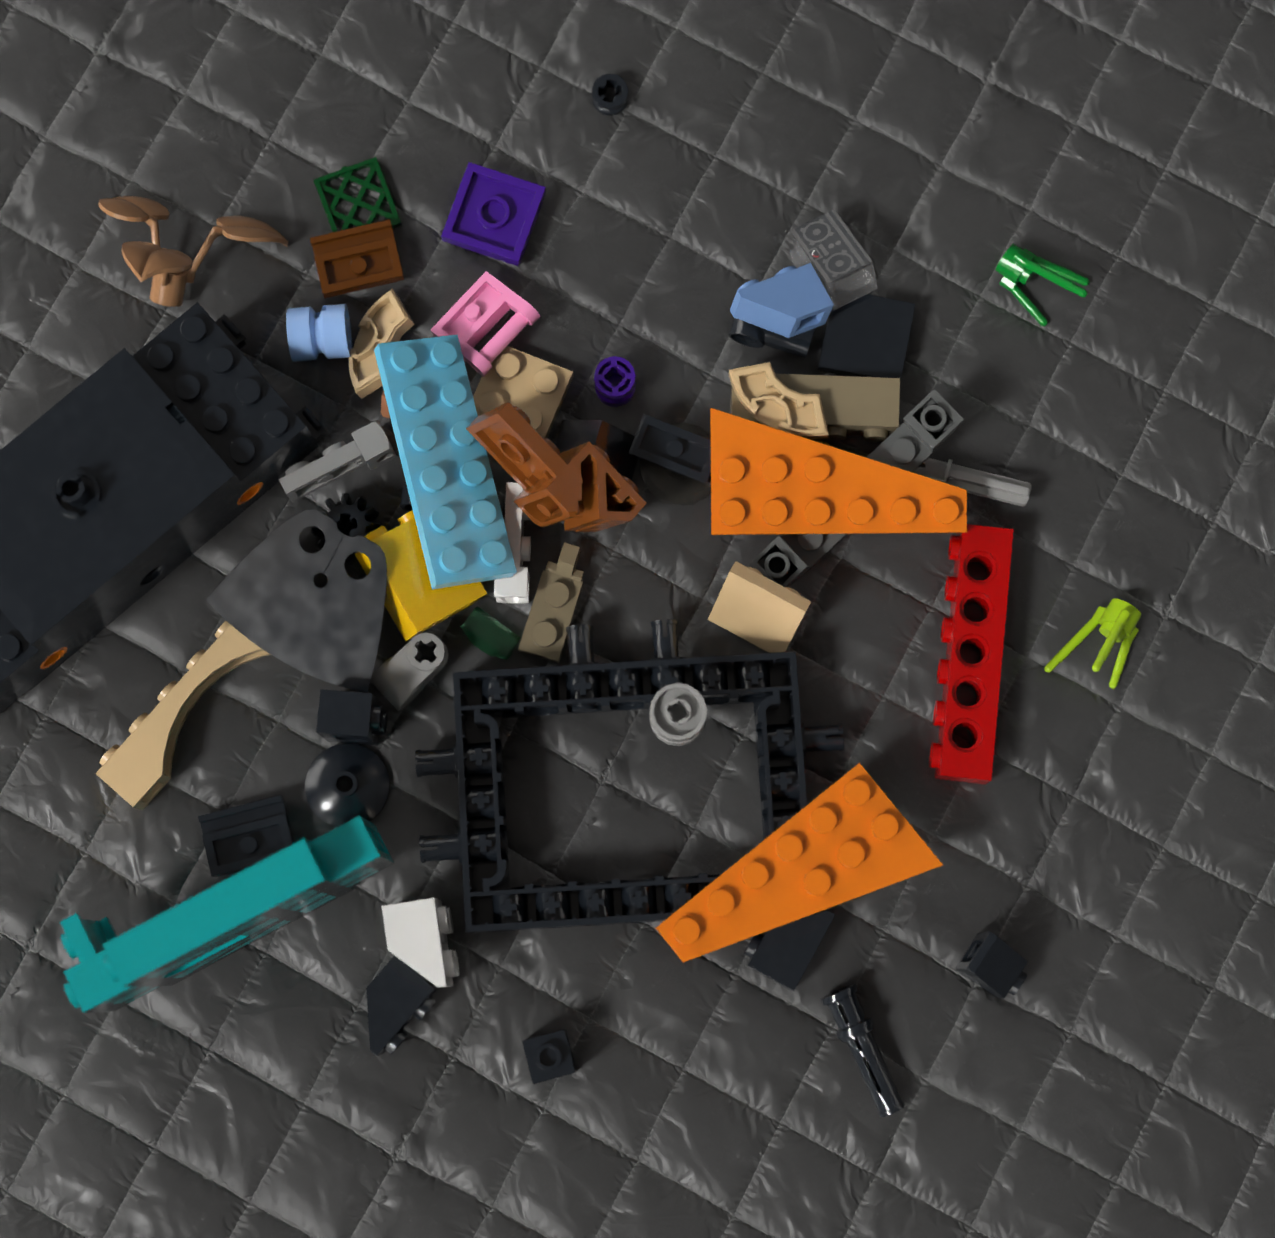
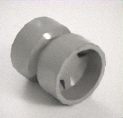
(677, 714)

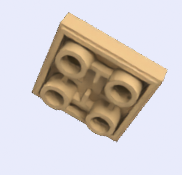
(758, 609)

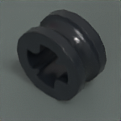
(600, 87)

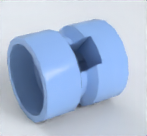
(318, 332)

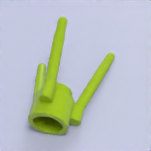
(1116, 624)

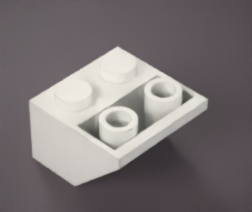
(418, 937)

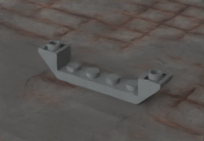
(906, 448)

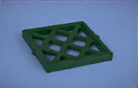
(346, 173)

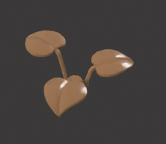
(168, 266)

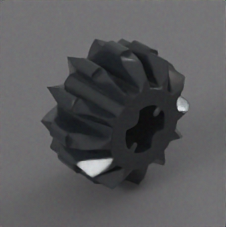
(360, 517)

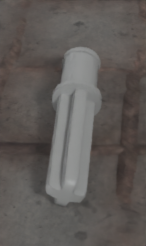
(977, 481)

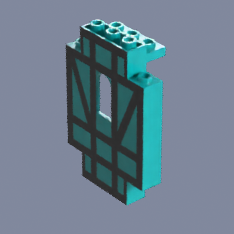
(217, 920)

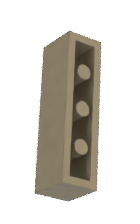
(849, 404)

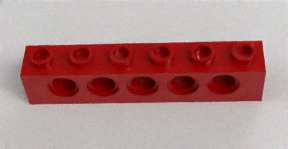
(993, 549)

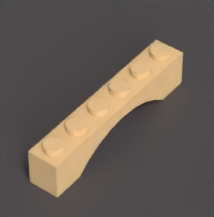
(144, 759)

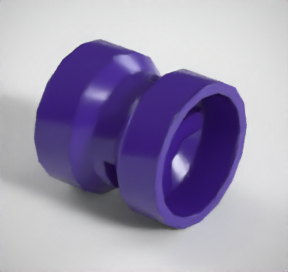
(615, 390)

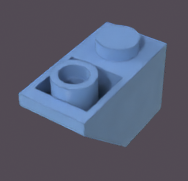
(784, 303)

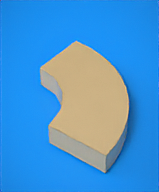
(382, 323)
(776, 404)

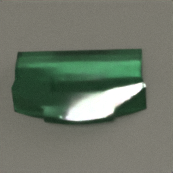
(490, 634)

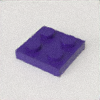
(493, 214)

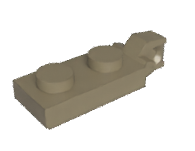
(553, 606)

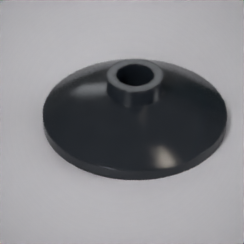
(369, 787)

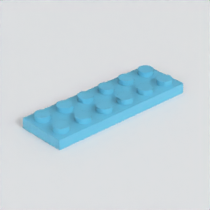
(443, 462)

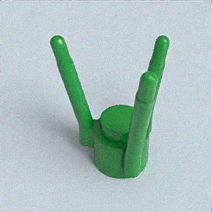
(1021, 264)

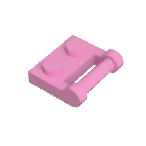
(478, 313)

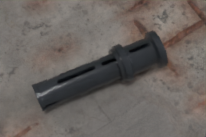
(856, 1031)

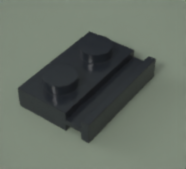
(245, 834)

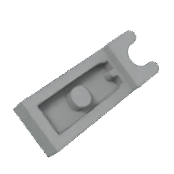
(339, 459)

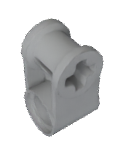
(404, 676)

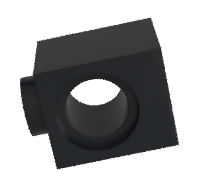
(549, 1056)

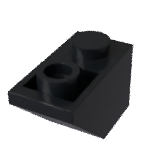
(392, 1003)

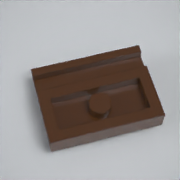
(357, 258)

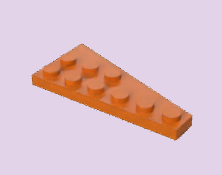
(793, 486)
(821, 857)

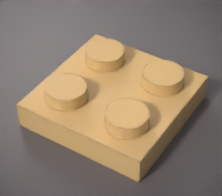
(524, 383)

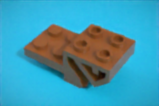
(557, 486)

